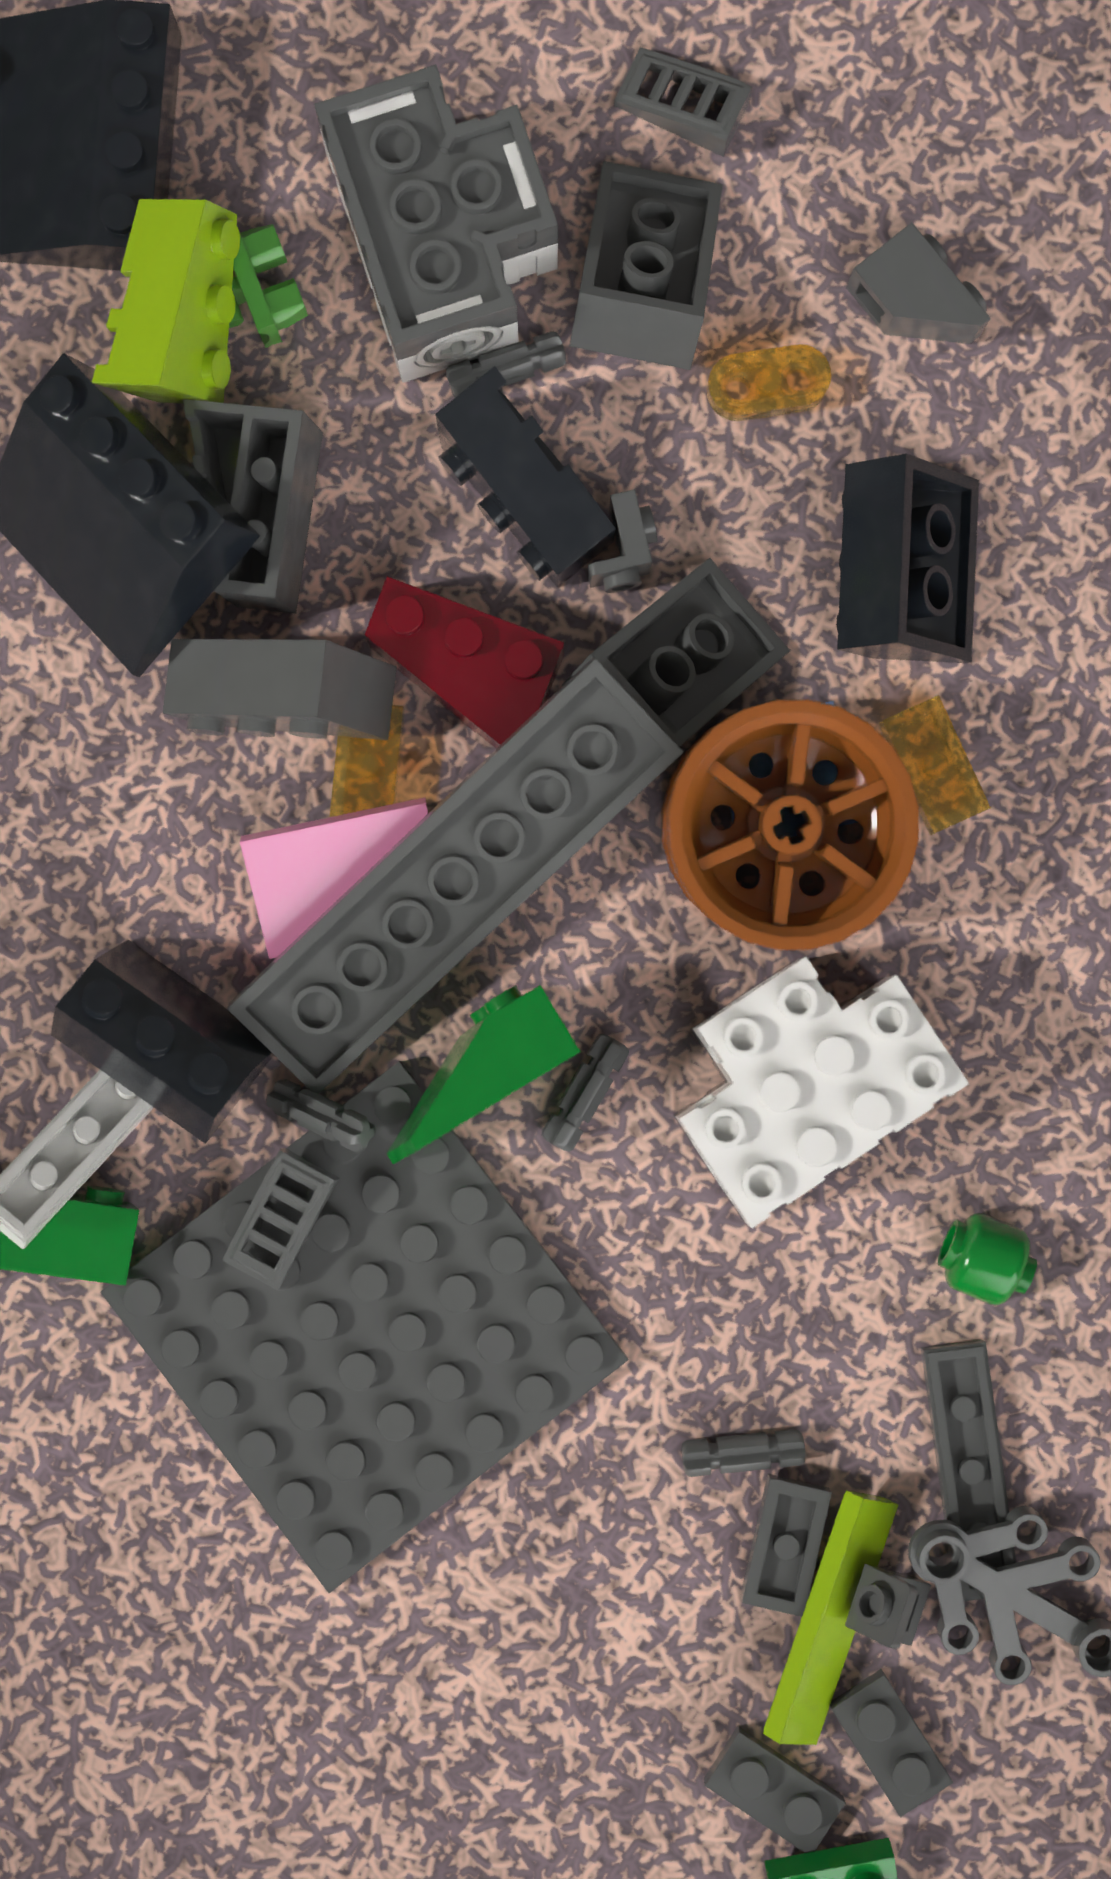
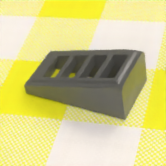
(691, 126)
(305, 1173)

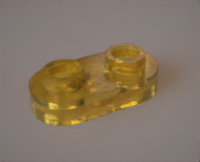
(765, 377)

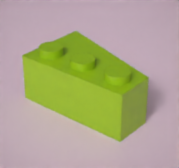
(176, 303)

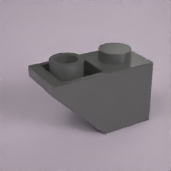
(915, 292)

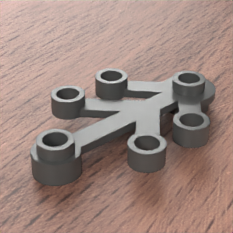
(1008, 1590)

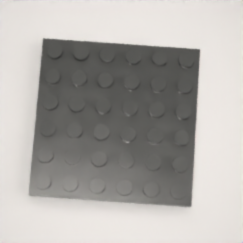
(394, 1354)

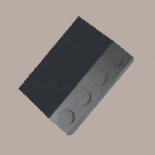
(84, 128)
(114, 514)

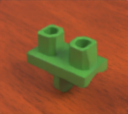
(271, 307)

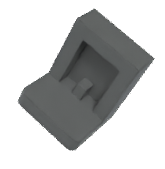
(633, 533)
(887, 1606)

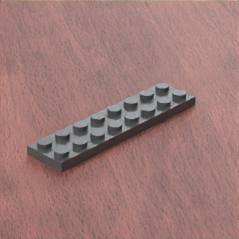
(455, 876)

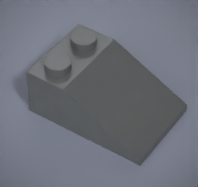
(647, 265)
(691, 652)

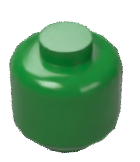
(987, 1259)

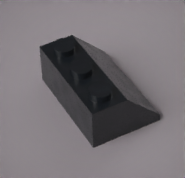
(907, 561)
(160, 1038)

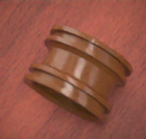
(856, 877)

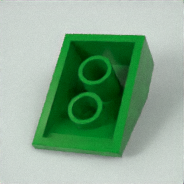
(506, 1049)

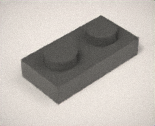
(785, 1545)
(890, 1743)
(774, 1791)

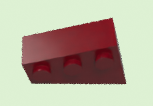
(464, 658)

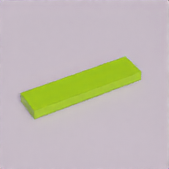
(822, 1636)

